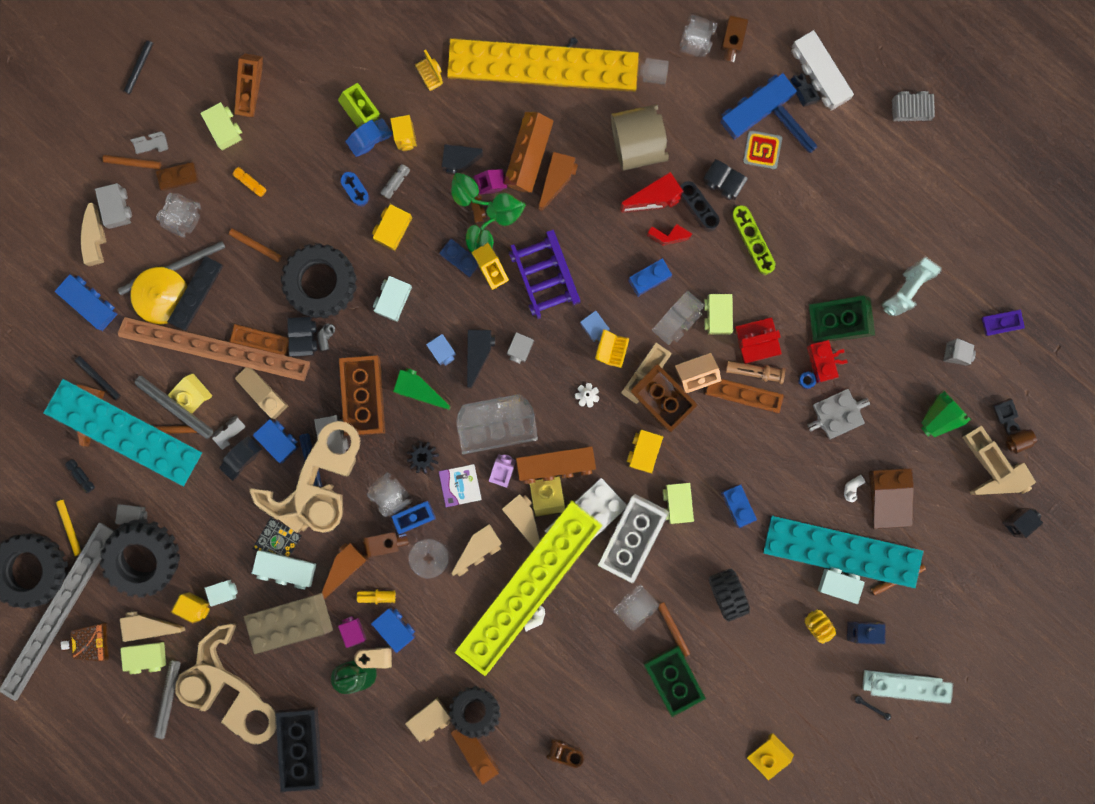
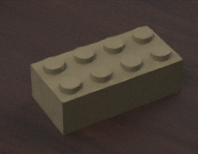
(288, 623)

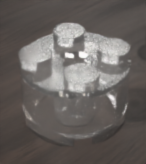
(697, 36)
(179, 214)
(389, 495)
(421, 566)
(636, 607)

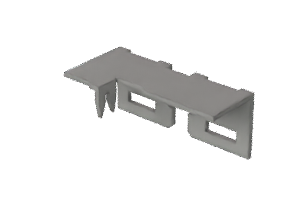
(144, 146)
(222, 438)

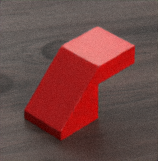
(677, 235)

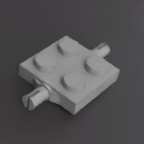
(838, 414)

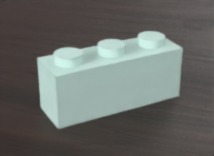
(284, 569)

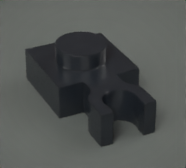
(805, 92)
(1005, 413)

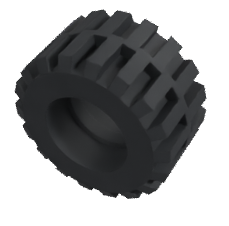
(729, 594)
(460, 704)

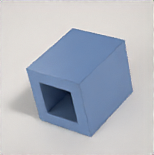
(594, 326)
(441, 350)

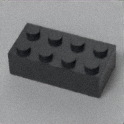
(299, 749)

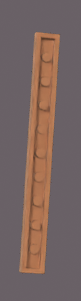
(214, 349)

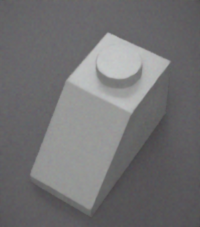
(959, 352)

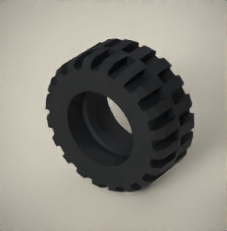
(297, 267)
(52, 568)
(126, 577)

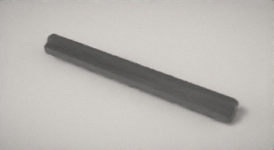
(173, 407)

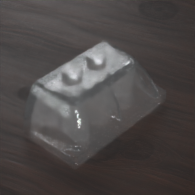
(496, 424)

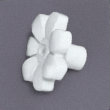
(582, 395)

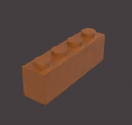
(528, 152)
(555, 464)

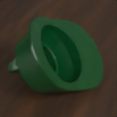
(351, 678)

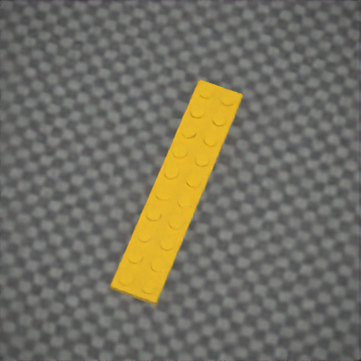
(543, 65)

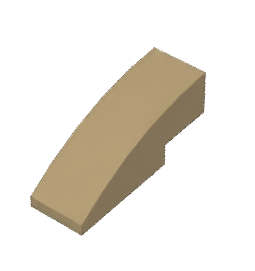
(91, 236)
(657, 355)
(989, 454)

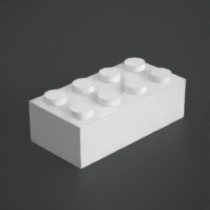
(600, 503)
(633, 538)

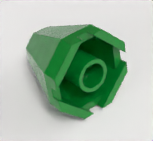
(943, 416)

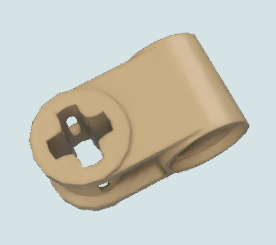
(377, 657)

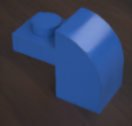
(367, 135)

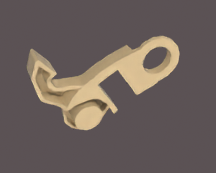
(315, 505)
(204, 681)

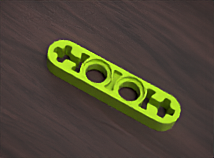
(755, 239)

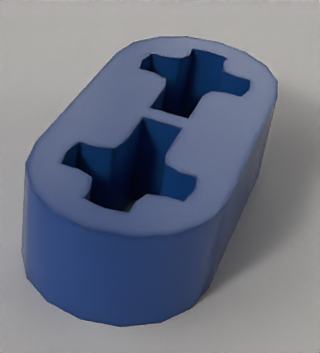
(351, 191)

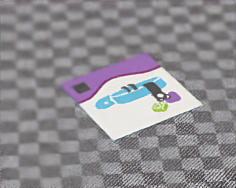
(460, 485)

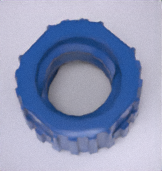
(813, 380)

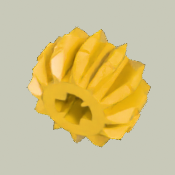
(820, 626)

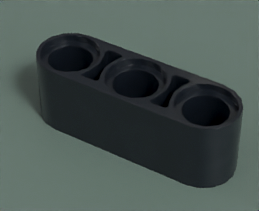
(700, 216)

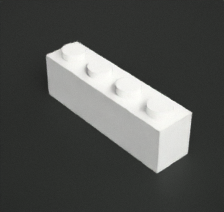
(822, 70)

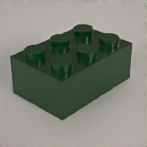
(674, 680)

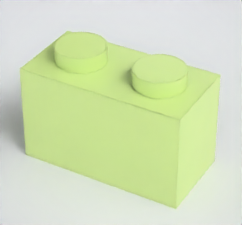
(221, 126)
(719, 314)
(679, 503)
(143, 656)

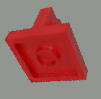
(758, 340)

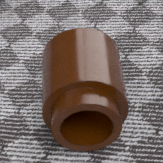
(1021, 441)

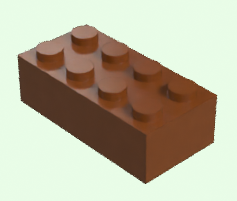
(362, 394)

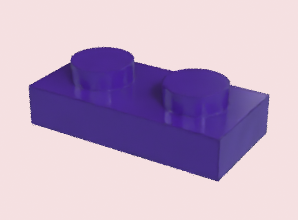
(1003, 322)

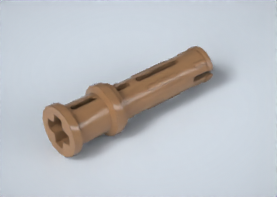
(766, 375)

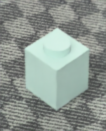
(221, 592)

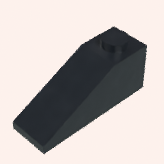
(478, 352)

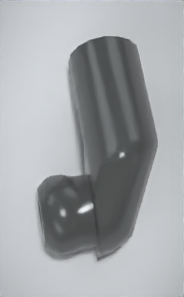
(323, 336)

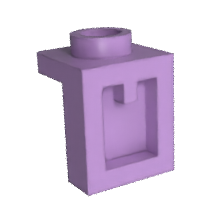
(502, 470)

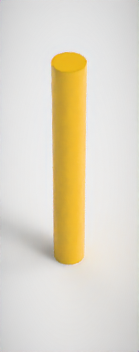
(68, 527)

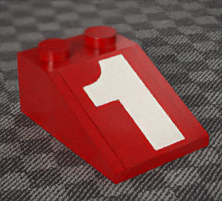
(655, 196)

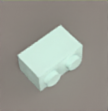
(392, 298)
(841, 586)

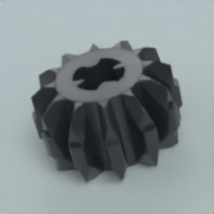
(424, 451)

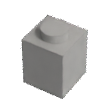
(520, 348)

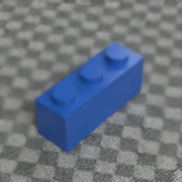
(86, 302)

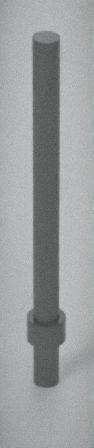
(181, 263)

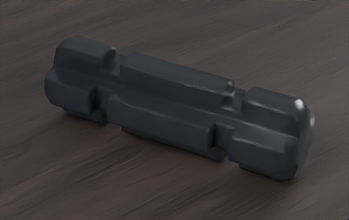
(79, 476)

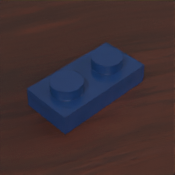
(459, 258)

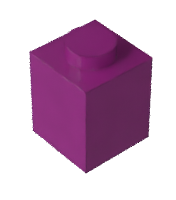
(490, 181)
(352, 631)

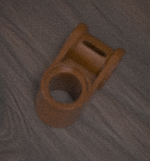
(564, 753)

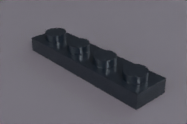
(195, 293)

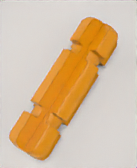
(248, 181)

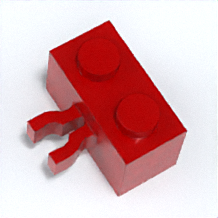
(823, 361)

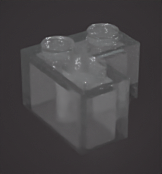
(679, 317)

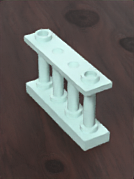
(915, 276)
(907, 686)

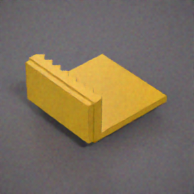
(430, 72)
(612, 349)
(771, 757)

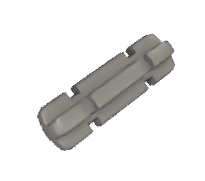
(395, 181)

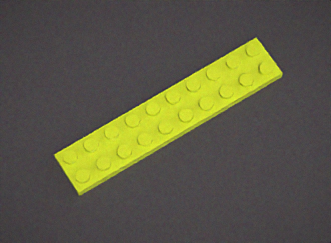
(529, 588)

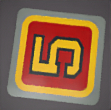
(762, 149)

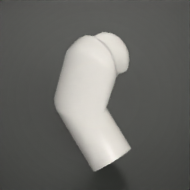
(851, 488)
(536, 619)

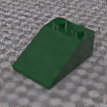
(842, 319)

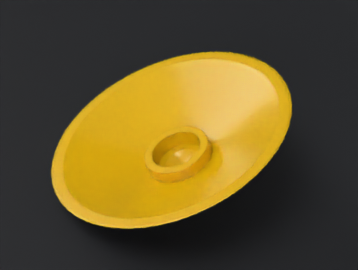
(157, 294)

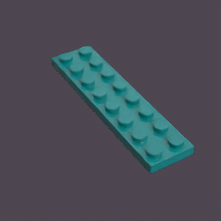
(123, 432)
(843, 551)

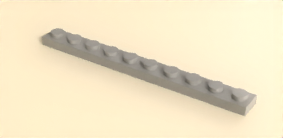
(56, 614)

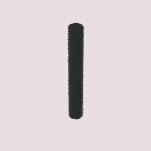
(138, 67)
(97, 378)

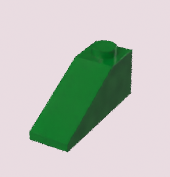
(415, 387)

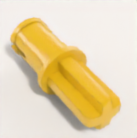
(376, 596)

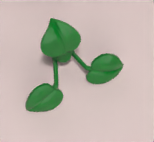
(504, 209)

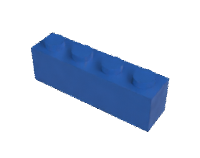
(758, 106)

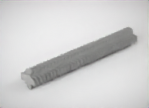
(169, 692)

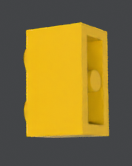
(403, 132)
(391, 227)
(490, 266)
(645, 451)
(191, 607)

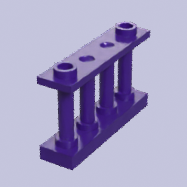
(563, 277)

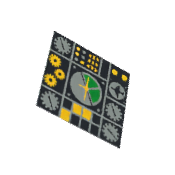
(277, 539)

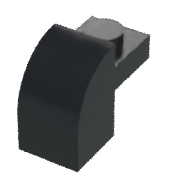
(240, 457)

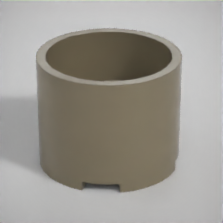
(639, 137)

